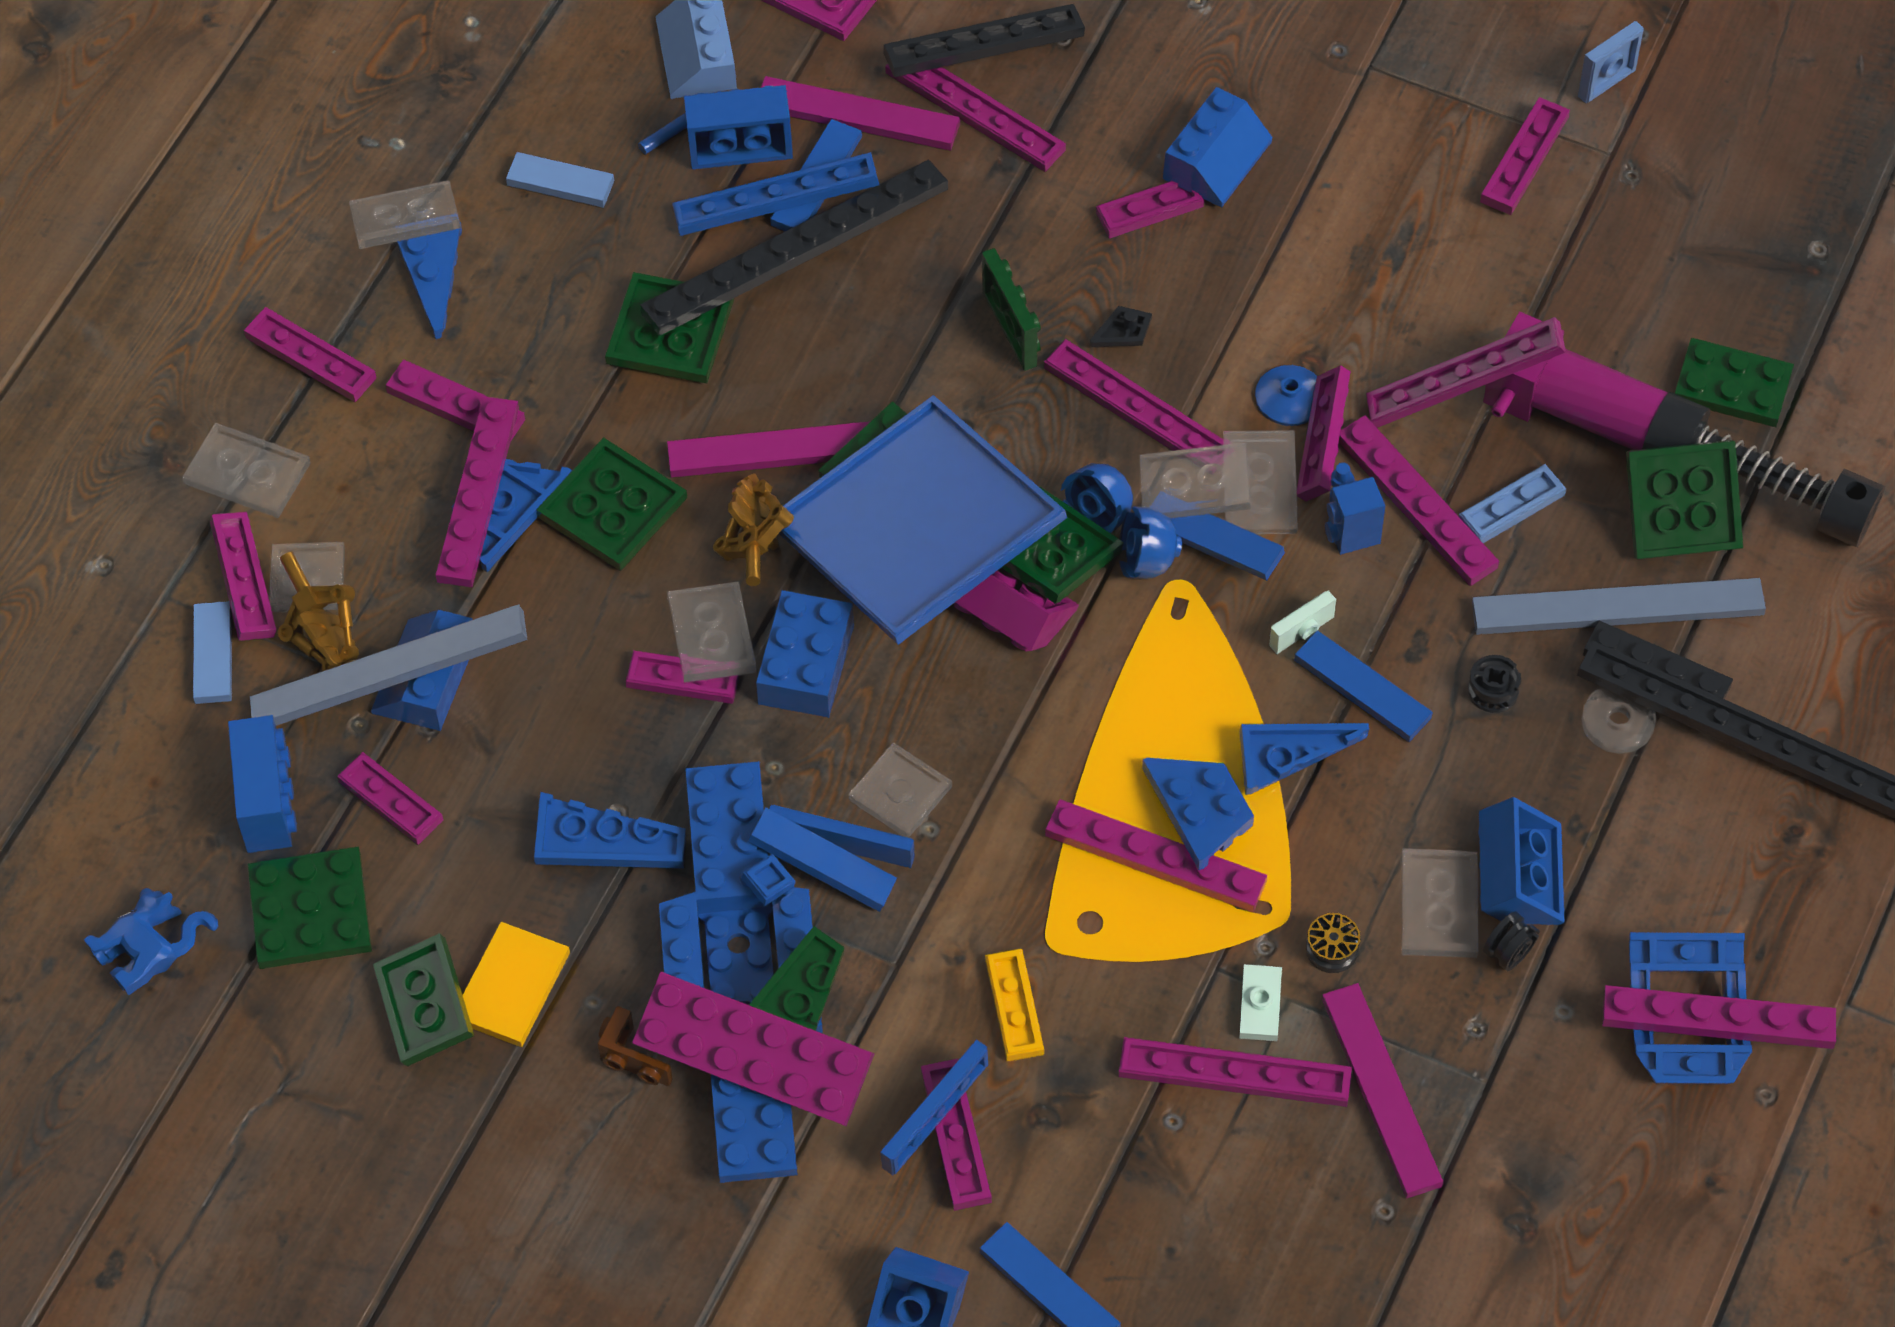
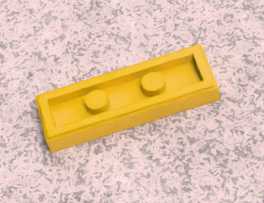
(1014, 1005)

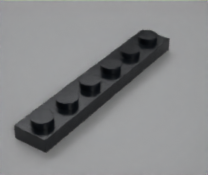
(983, 40)

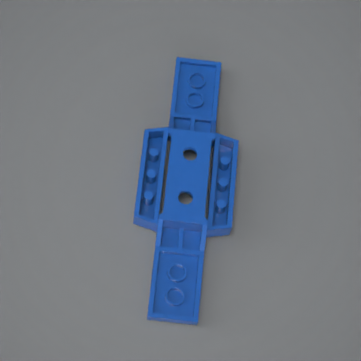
(724, 808)

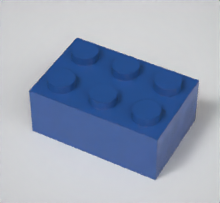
(738, 127)
(805, 653)
(262, 783)

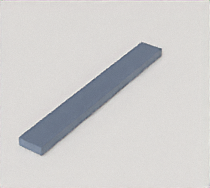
(1618, 606)
(391, 666)

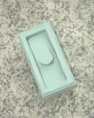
(1302, 622)
(1260, 1002)

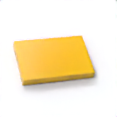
(513, 983)

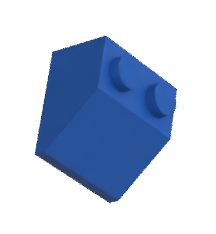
(917, 1292)

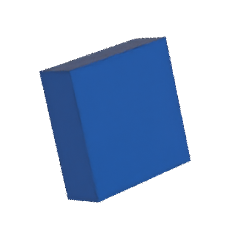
(768, 879)

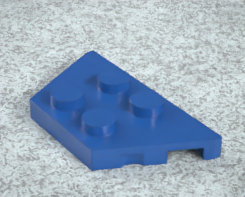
(519, 495)
(1200, 804)

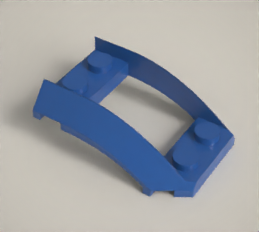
(1690, 954)

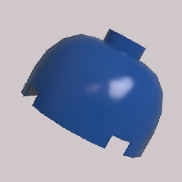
(1099, 494)
(1149, 543)

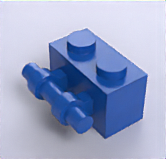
(1354, 511)

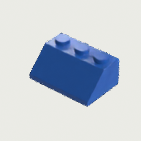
(1217, 148)
(427, 697)
(1521, 863)

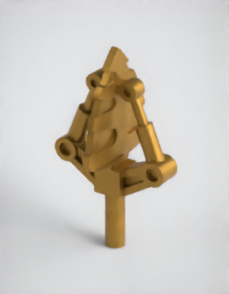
(751, 511)
(327, 630)

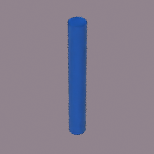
(663, 134)

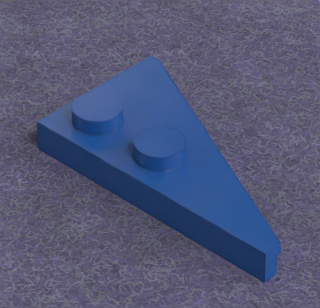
(431, 269)
(1281, 750)

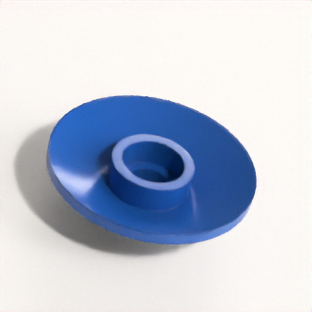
(1282, 405)

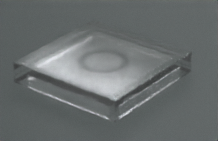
(320, 563)
(900, 790)

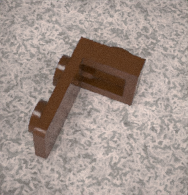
(613, 1037)

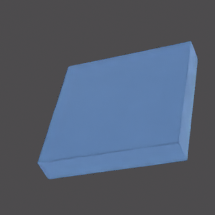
(1610, 62)

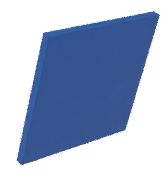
(918, 519)

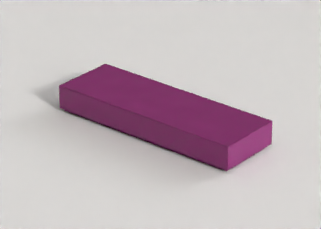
(1146, 208)
(664, 675)
(390, 798)

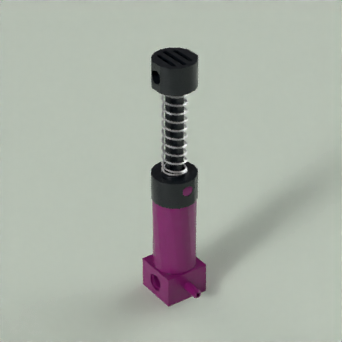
(1651, 418)

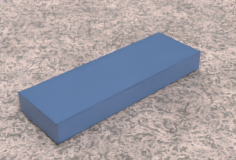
(560, 179)
(1513, 503)
(212, 653)

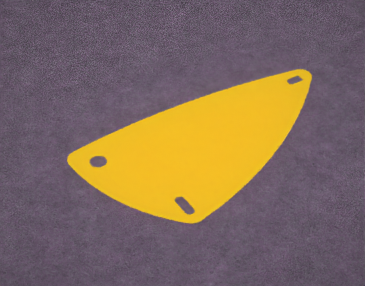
(1178, 702)

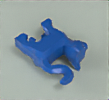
(144, 945)

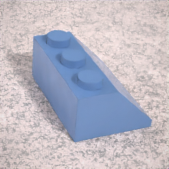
(696, 47)

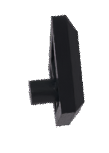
(1123, 328)

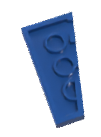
(591, 837)

